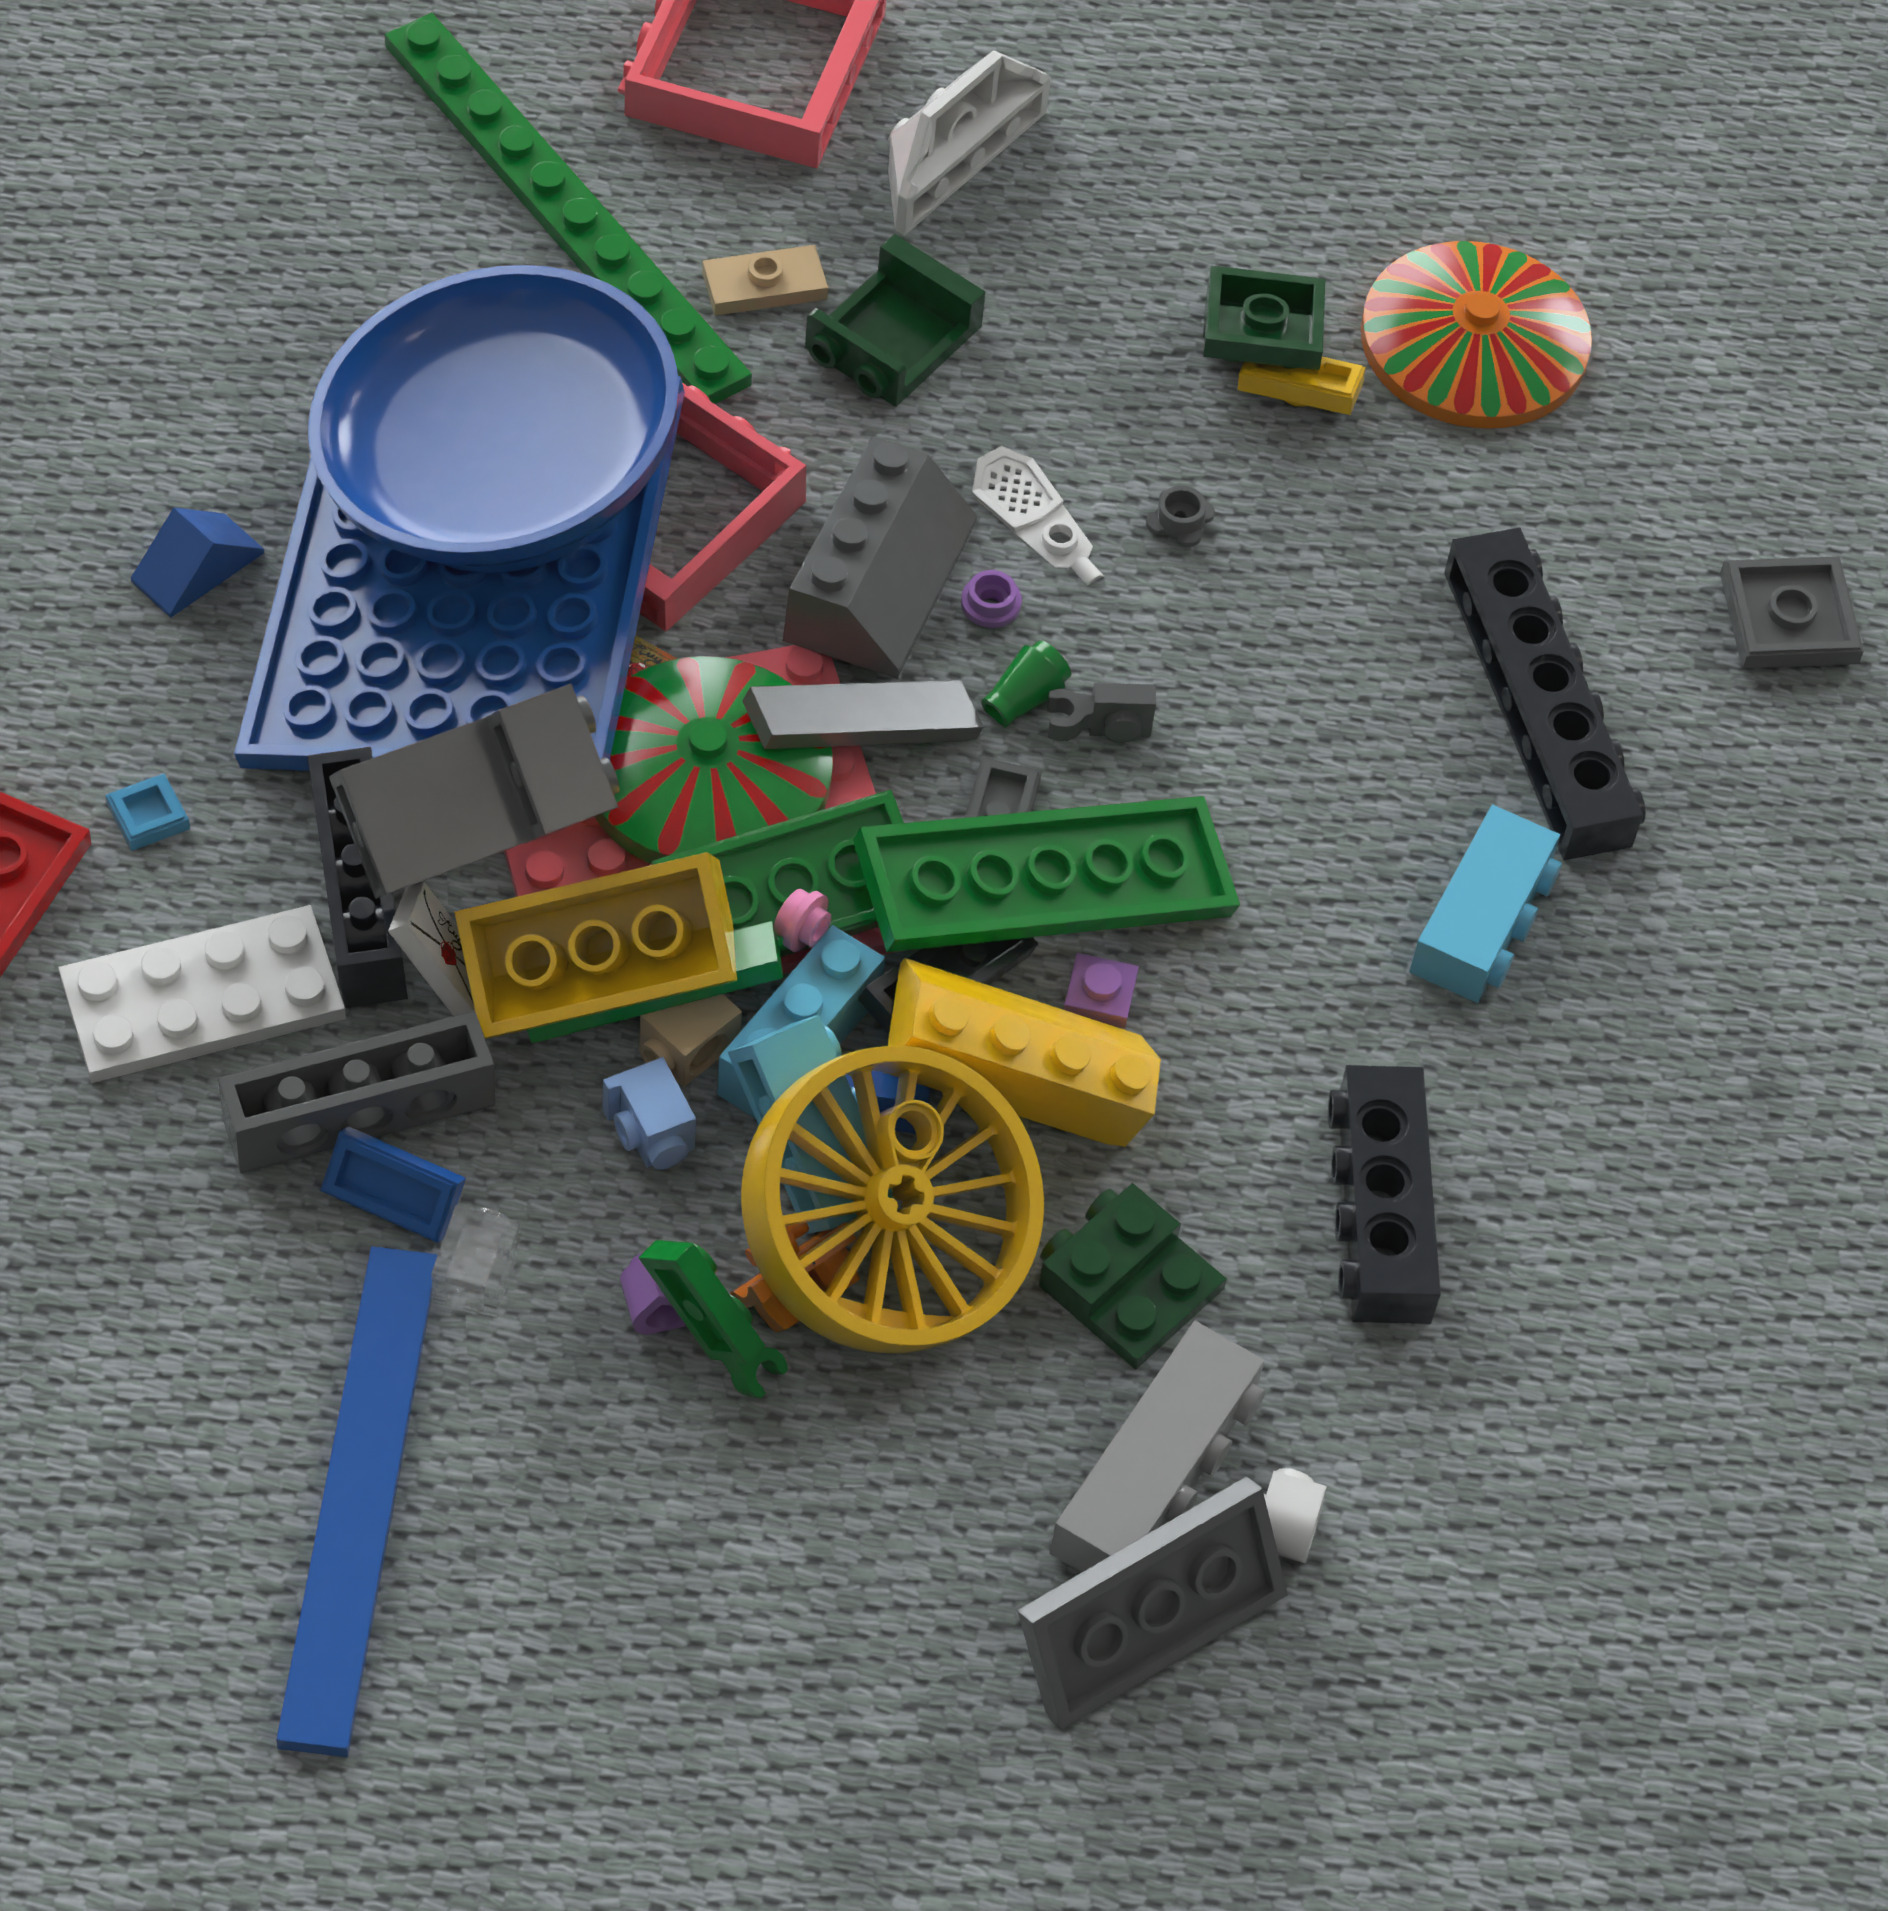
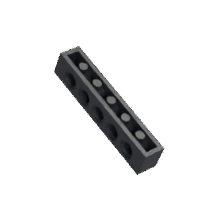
(1544, 694)

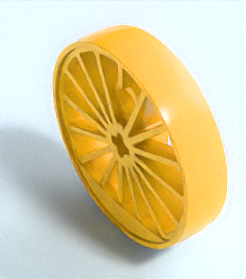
(892, 1230)

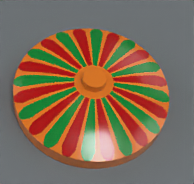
(1476, 334)

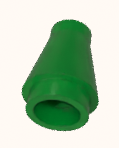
(1026, 682)

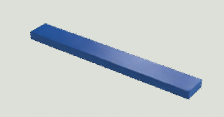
(357, 1505)

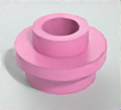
(802, 919)

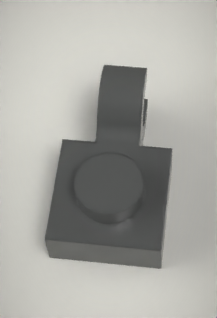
(1111, 711)

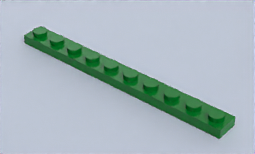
(561, 200)

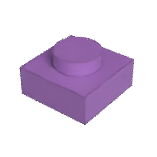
(1101, 989)

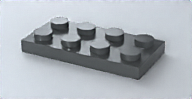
(1153, 1602)

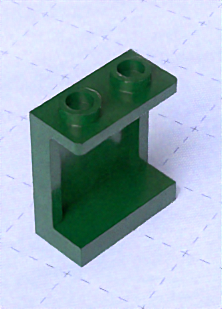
(897, 323)

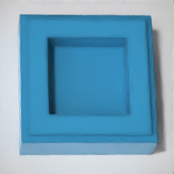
(147, 812)

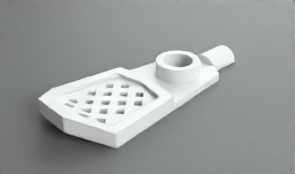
(1038, 521)

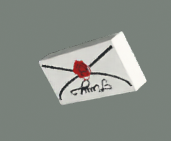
(433, 946)

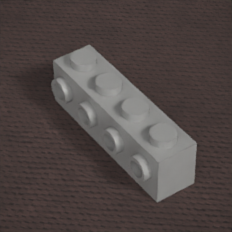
(1162, 1448)

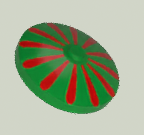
(696, 764)

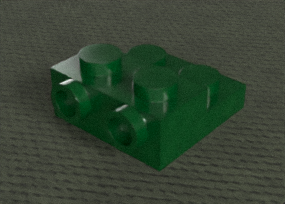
(1264, 318)
(1128, 1274)

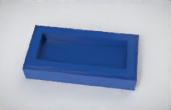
(392, 1184)

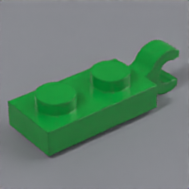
(710, 1313)

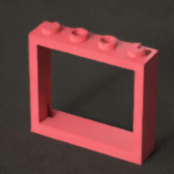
(736, 122)
(759, 462)

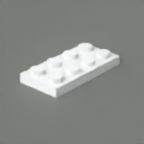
(201, 993)

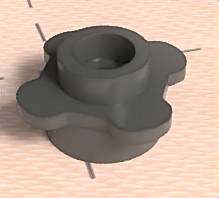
(1185, 502)

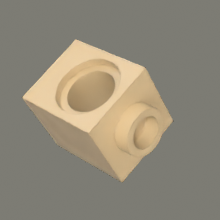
(690, 1035)

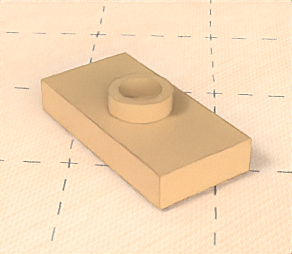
(764, 280)

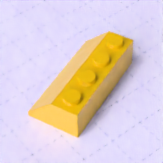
(598, 944)
(1036, 1055)

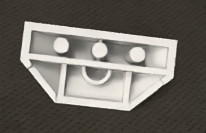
(961, 133)

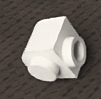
(1294, 1511)

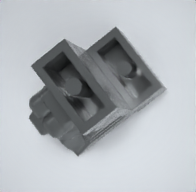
(476, 790)

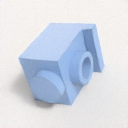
(650, 1113)

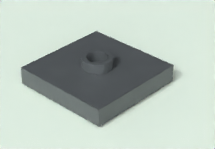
(1791, 612)

